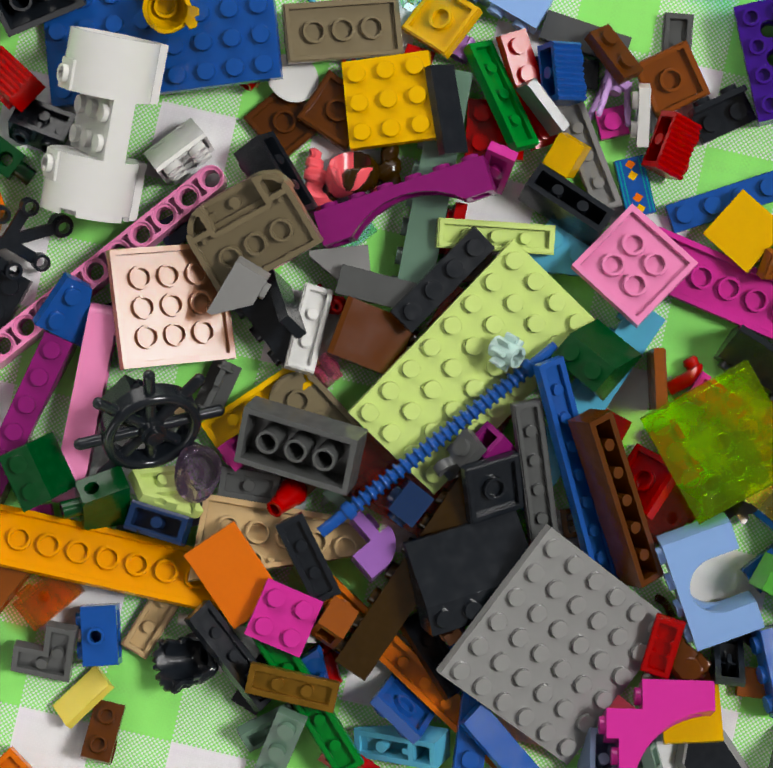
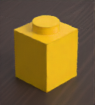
(566, 155)

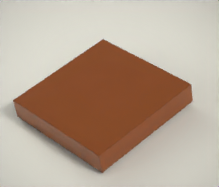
(673, 78)
(657, 378)

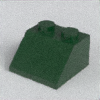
(597, 357)
(37, 471)

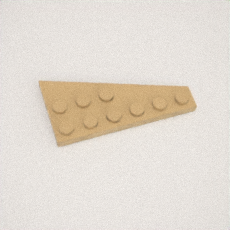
(262, 535)

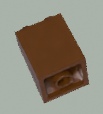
(369, 337)

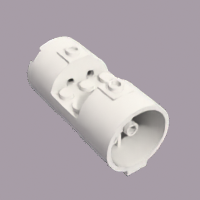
(93, 173)

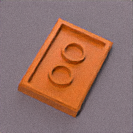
(230, 572)

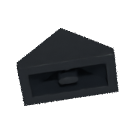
(728, 663)

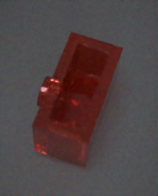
(671, 515)

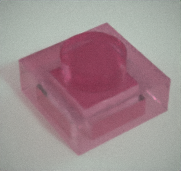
(327, 370)

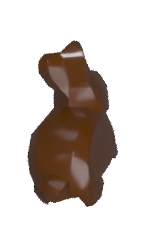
(687, 665)

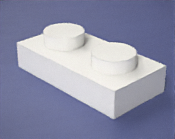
(642, 102)

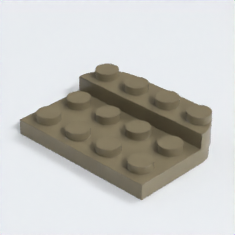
(252, 220)

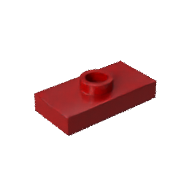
(662, 646)

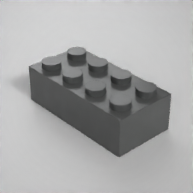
(300, 445)

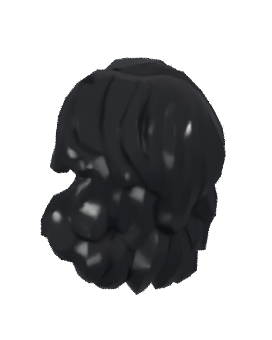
(183, 663)

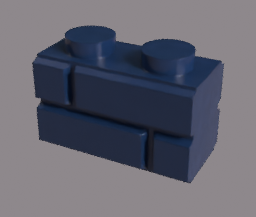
(158, 523)

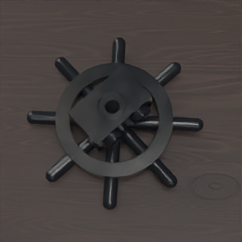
(148, 415)

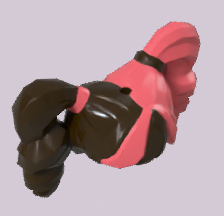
(349, 173)

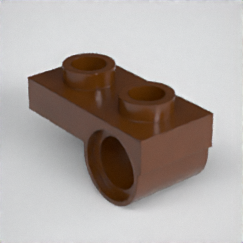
(103, 732)

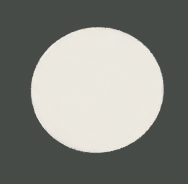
(297, 83)

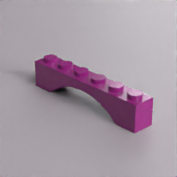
(346, 221)
(33, 395)

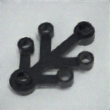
(14, 238)

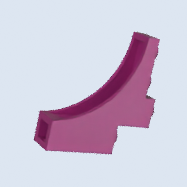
(661, 706)

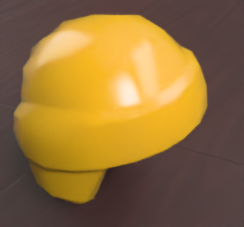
(170, 15)

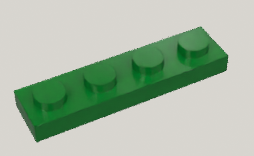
(501, 96)

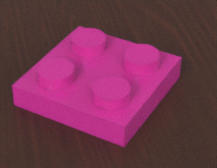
(283, 617)

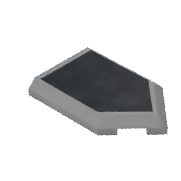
(709, 755)

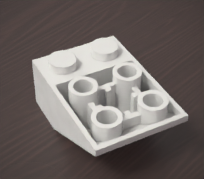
(180, 152)

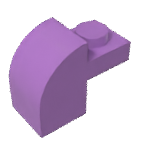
(379, 550)

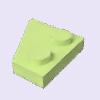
(158, 489)

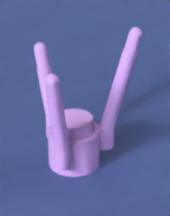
(609, 87)

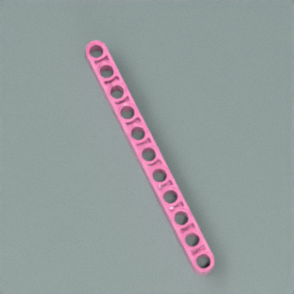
(125, 239)

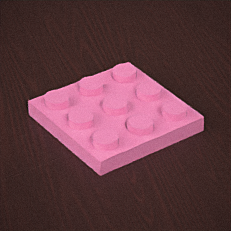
(634, 265)

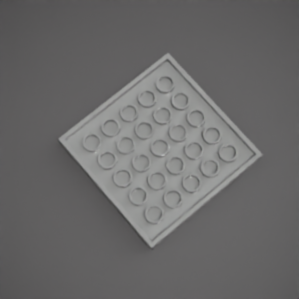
(553, 645)

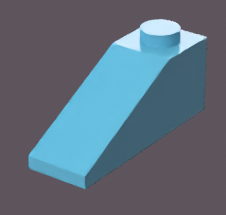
(387, 745)

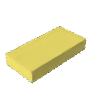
(83, 696)

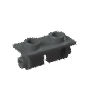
(217, 384)

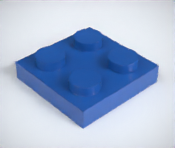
(402, 709)

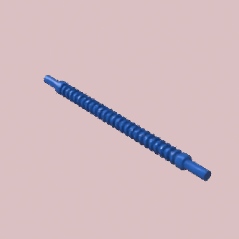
(349, 510)

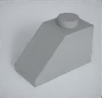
(333, 258)
(241, 287)

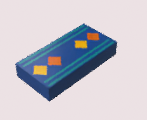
(634, 184)

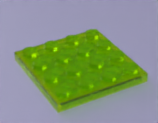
(717, 440)

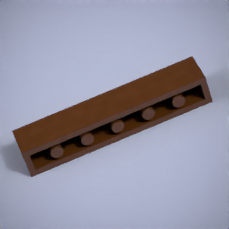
(615, 497)

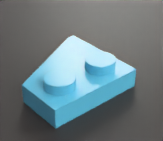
(566, 252)

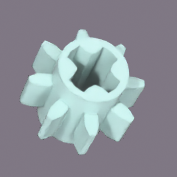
(506, 351)

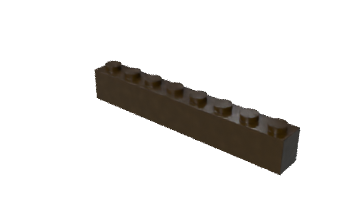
(395, 599)

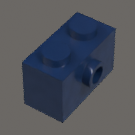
(407, 503)

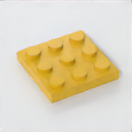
(388, 100)

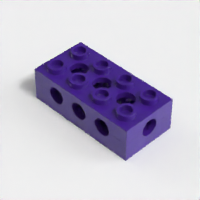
(756, 49)

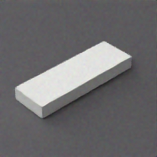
(314, 310)

